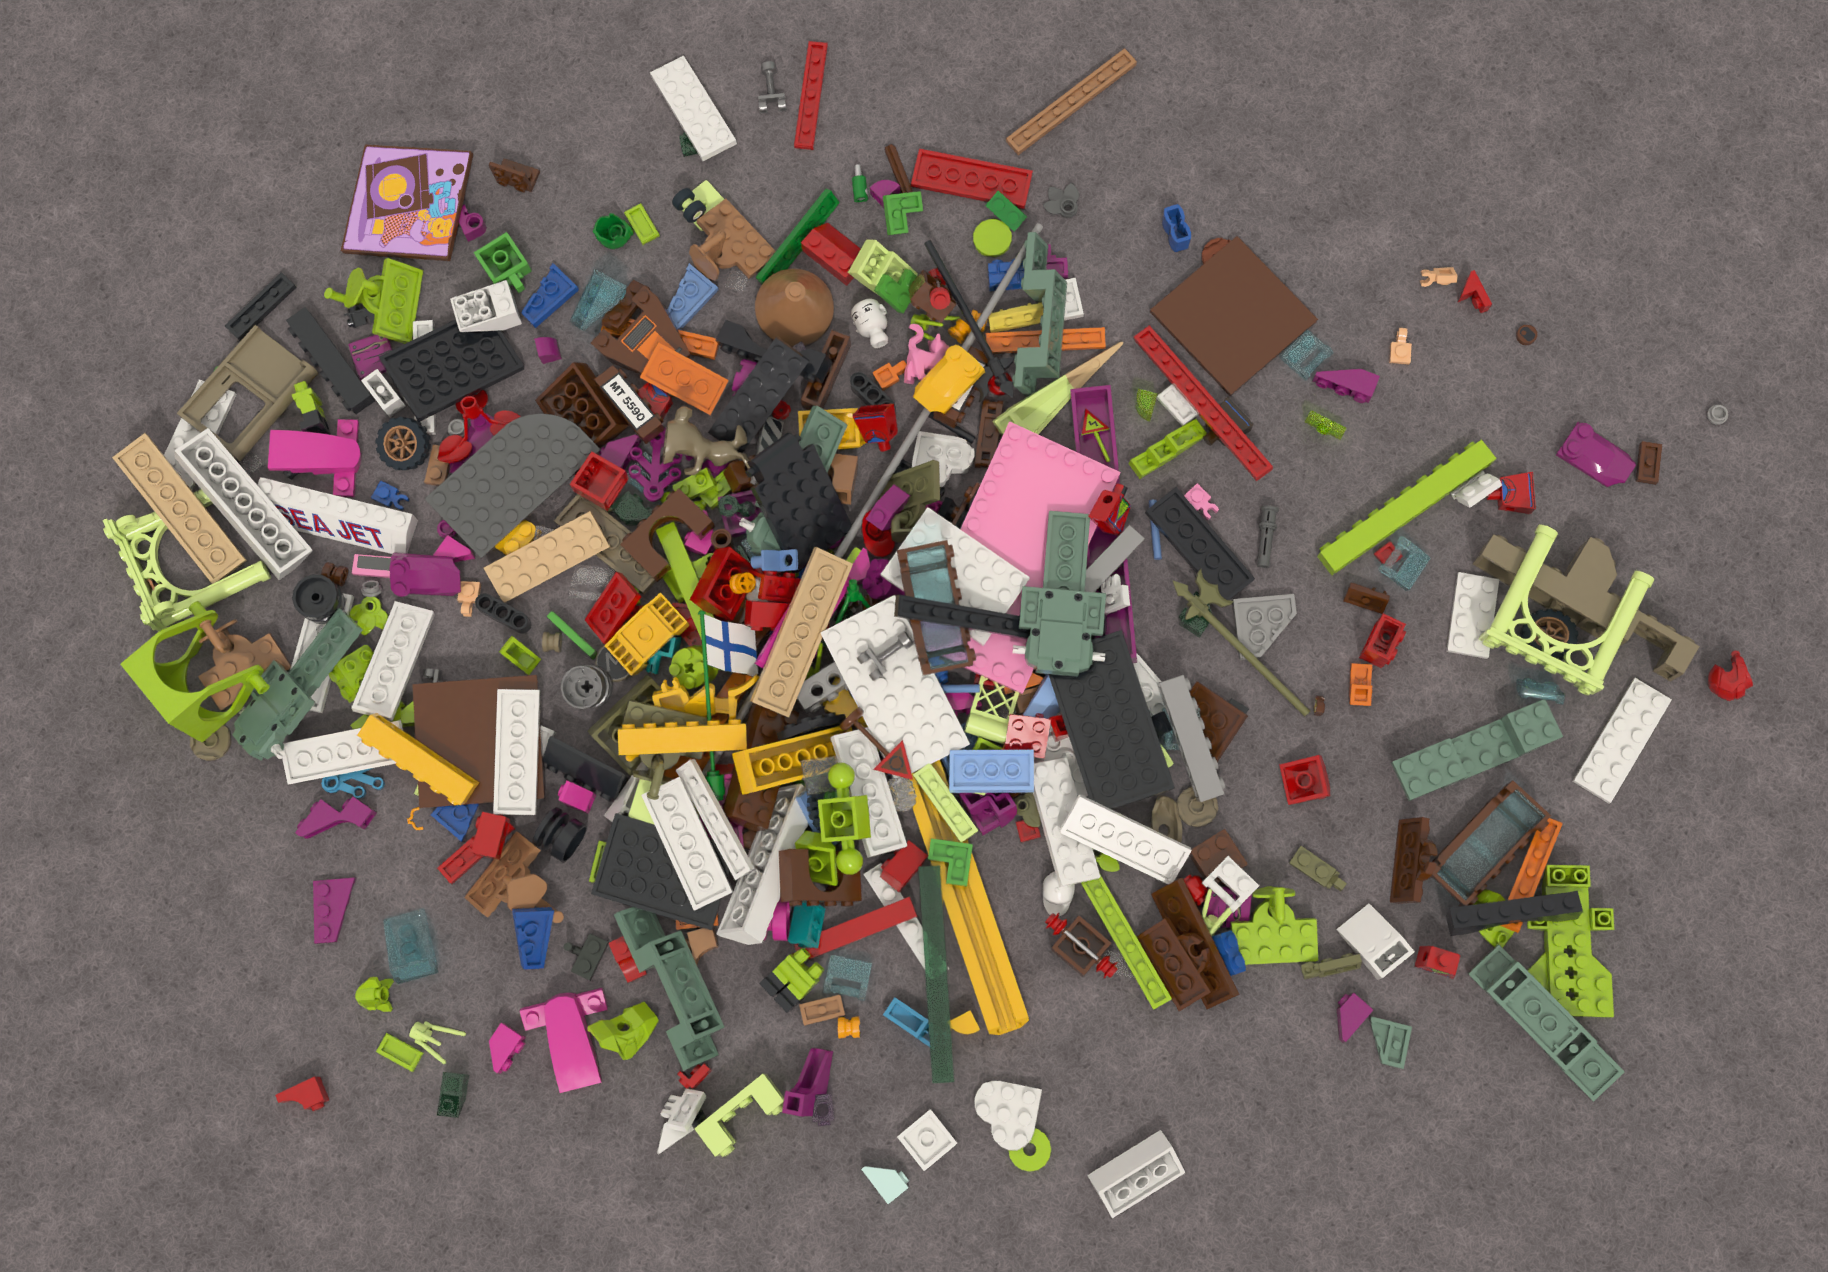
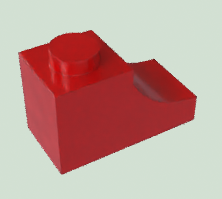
(625, 960)
(308, 1093)

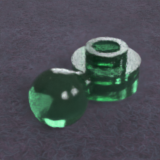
(746, 509)

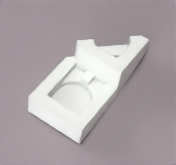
(670, 1137)

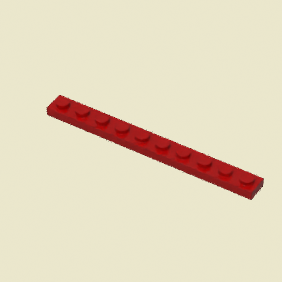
(1203, 403)

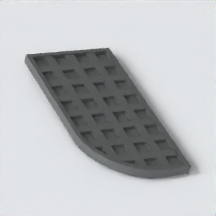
(510, 478)

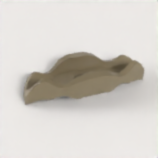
(1166, 814)

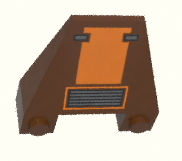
(640, 338)

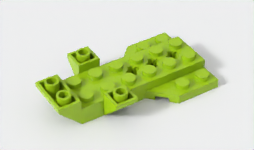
(1590, 979)

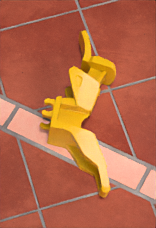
(678, 699)

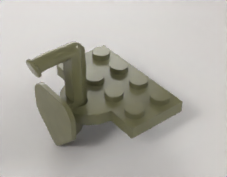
(924, 487)
(641, 713)

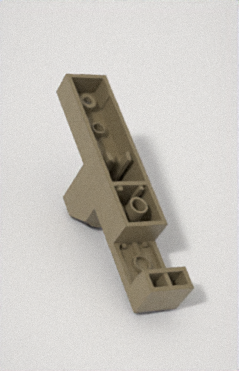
(1585, 599)

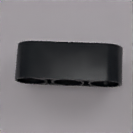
(867, 389)
(496, 607)

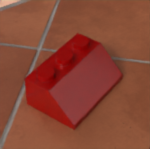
(831, 251)
(714, 590)

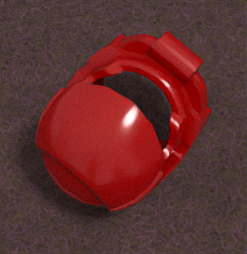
(1730, 684)

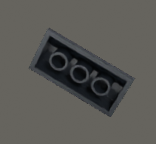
(584, 769)

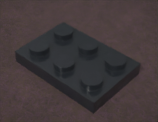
(811, 725)

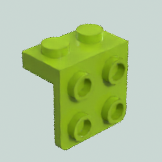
(350, 672)
(1498, 934)

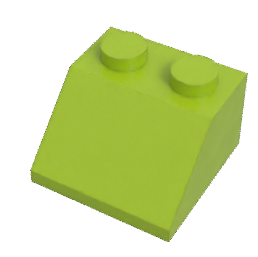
(821, 858)

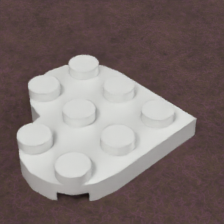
(950, 451)
(1010, 1111)

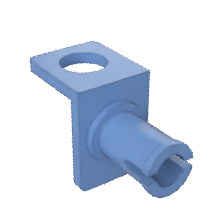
(775, 560)

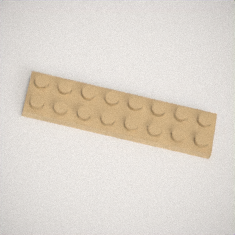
(179, 508)
(801, 632)

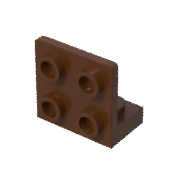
(514, 174)

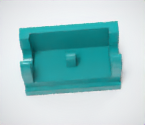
(806, 925)

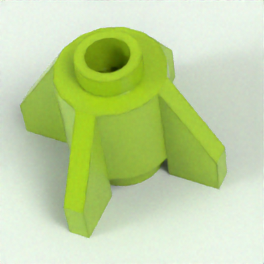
(374, 994)

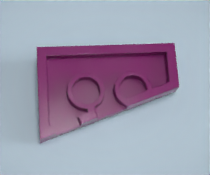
(330, 904)

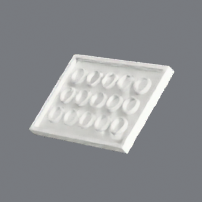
(982, 575)

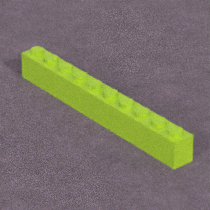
(1406, 507)

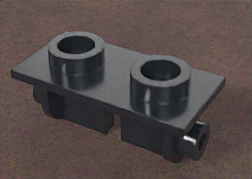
(357, 316)

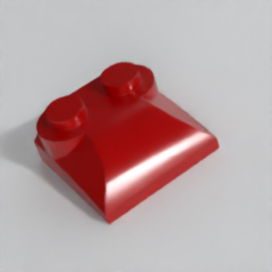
(1305, 780)

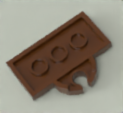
(1412, 860)
(1177, 962)

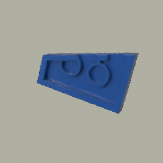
(551, 295)
(456, 818)
(533, 935)

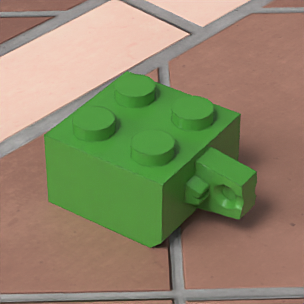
(503, 261)

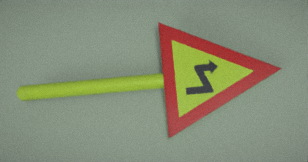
(1094, 425)

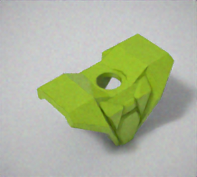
(626, 1043)

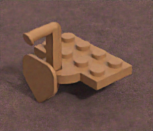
(732, 239)
(242, 656)
(511, 881)

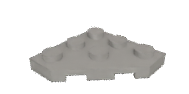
(1262, 620)

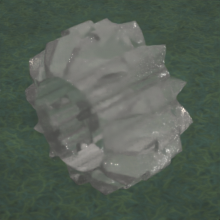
(902, 793)

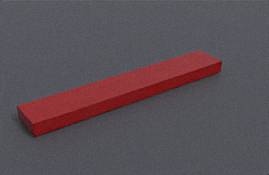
(810, 95)
(863, 927)

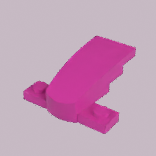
(319, 454)
(568, 1036)

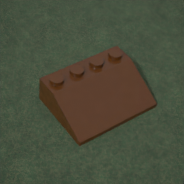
(581, 401)

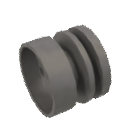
(576, 690)

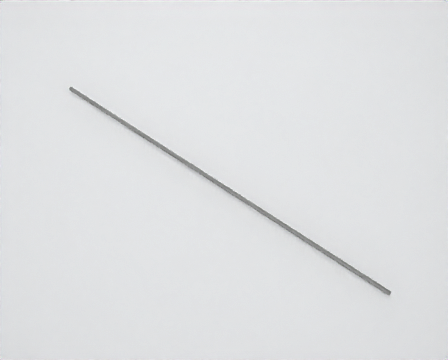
(902, 450)

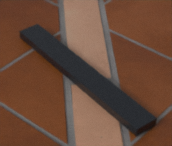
(959, 616)

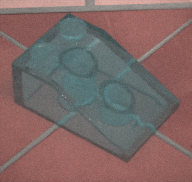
(597, 299)
(410, 947)

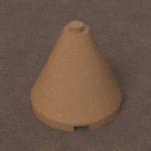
(794, 307)

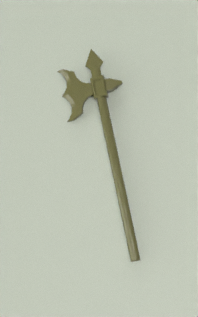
(1198, 606)

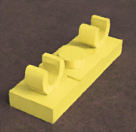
(1015, 317)

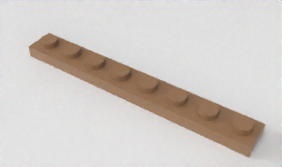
(1071, 101)

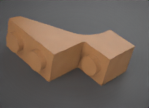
(700, 942)

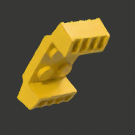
(646, 634)

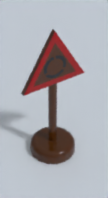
(895, 762)

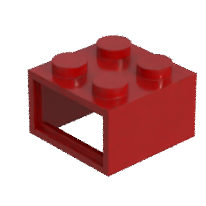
(599, 481)
(1381, 651)

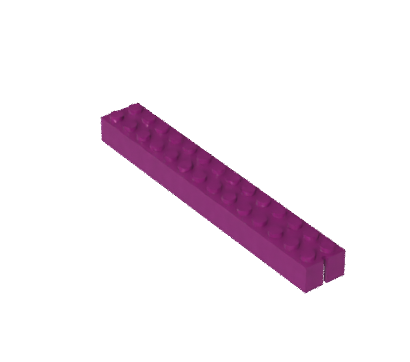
(1099, 402)

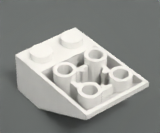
(486, 309)
(1375, 941)

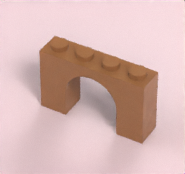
(843, 473)

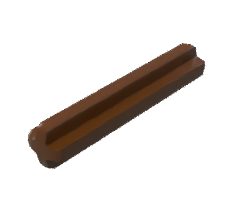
(898, 169)

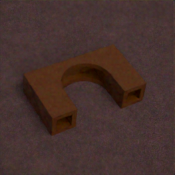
(675, 508)
(798, 887)

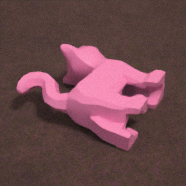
(920, 360)

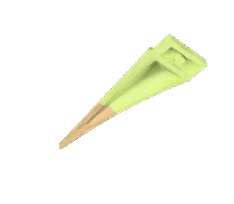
(1042, 406)

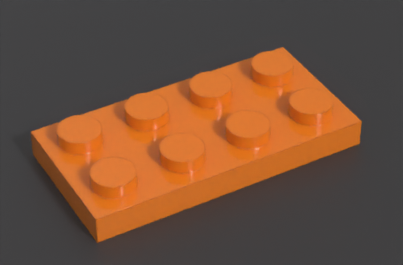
(684, 378)

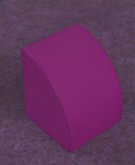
(883, 188)
(547, 349)

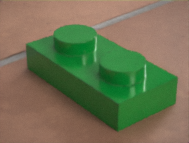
(1006, 211)

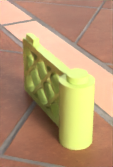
(985, 724)

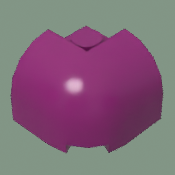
(989, 810)

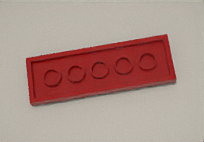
(970, 177)

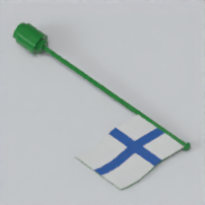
(729, 649)

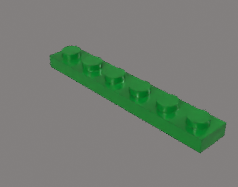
(792, 246)

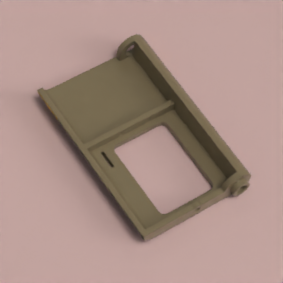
(266, 372)

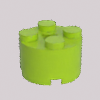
(689, 668)

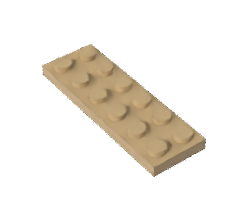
(547, 556)

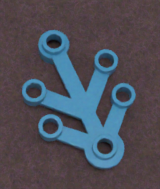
(356, 775)

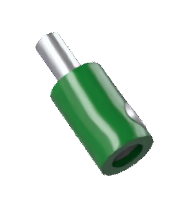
(859, 185)

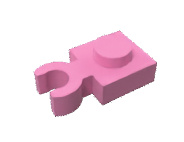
(1199, 499)

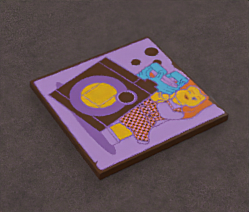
(407, 202)

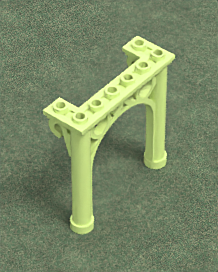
(130, 531)
(1517, 595)

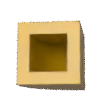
(965, 1024)

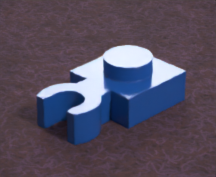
(387, 495)

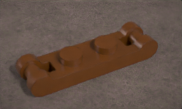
(988, 433)

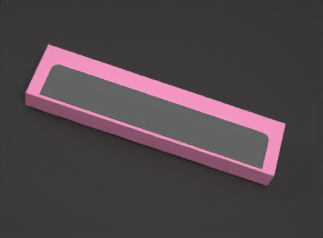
(371, 566)

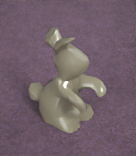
(686, 439)

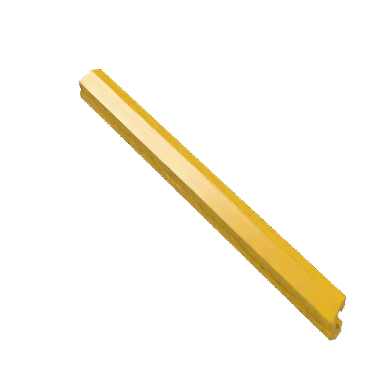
(974, 927)

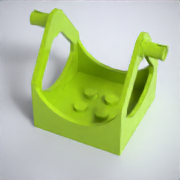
(167, 683)

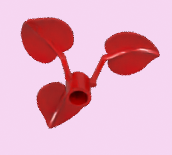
(456, 448)

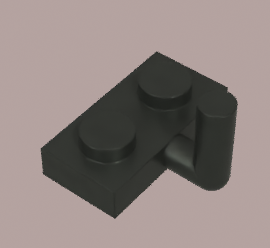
(588, 955)

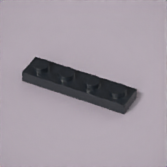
(260, 306)

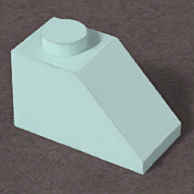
(887, 1181)

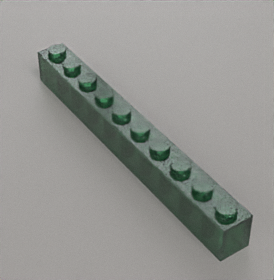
(936, 974)

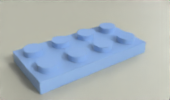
(991, 771)

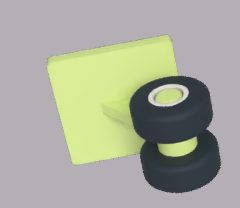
(696, 202)

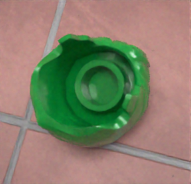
(612, 231)

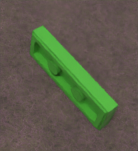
(572, 635)

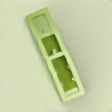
(1167, 449)

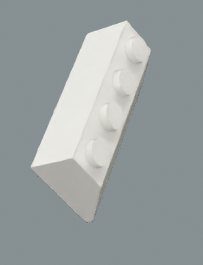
(1136, 1173)

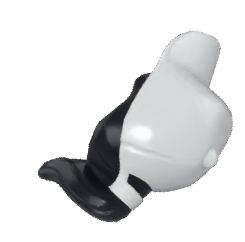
(1056, 898)

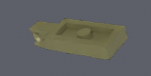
(1316, 869)
(1330, 967)

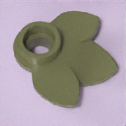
(1030, 813)

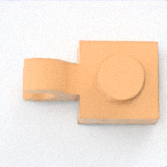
(1441, 275)
(1400, 350)
(468, 595)

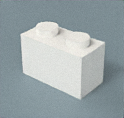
(383, 393)

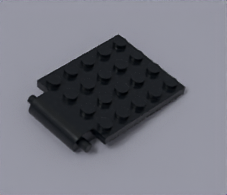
(797, 498)

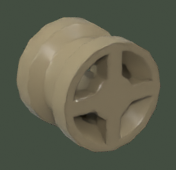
(552, 642)

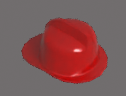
(876, 541)

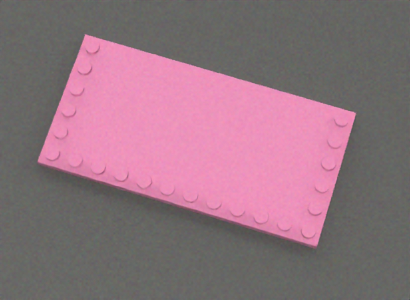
(1011, 519)

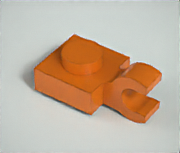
(888, 375)

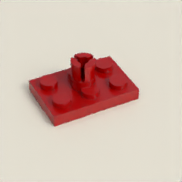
(613, 608)

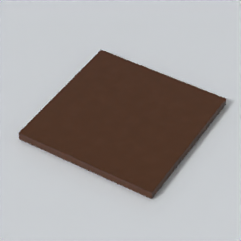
(1233, 315)
(460, 726)

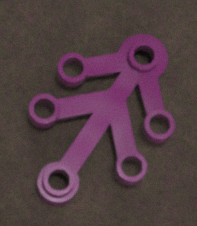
(654, 470)

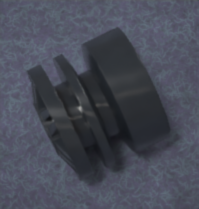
(559, 834)

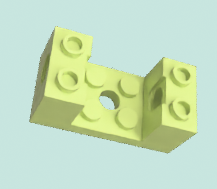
(716, 1134)

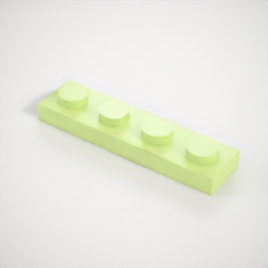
(945, 803)

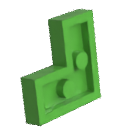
(896, 208)
(894, 292)
(958, 857)

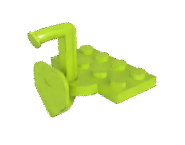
(389, 297)
(1277, 935)

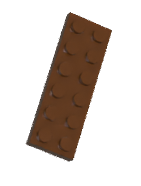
(1177, 904)

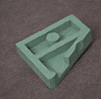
(1391, 1041)

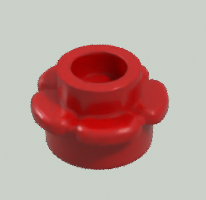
(786, 410)

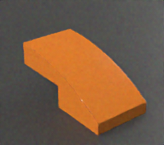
(1360, 684)

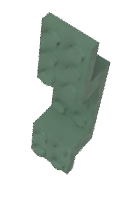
(1051, 290)
(1477, 750)
(681, 981)
(1546, 1022)

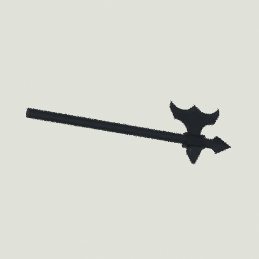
(995, 366)

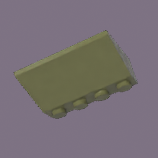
(606, 728)

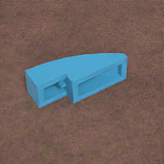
(908, 1020)

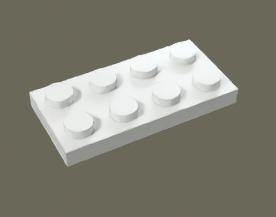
(1472, 614)

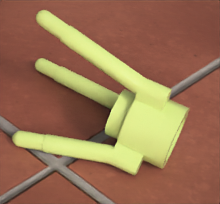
(1212, 922)
(422, 1034)

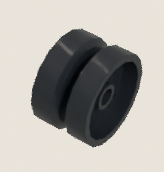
(317, 598)

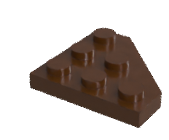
(1219, 717)

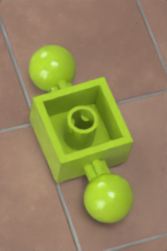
(844, 818)

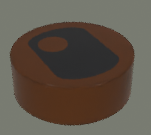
(1526, 335)

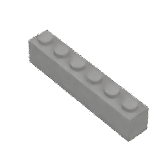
(1190, 738)

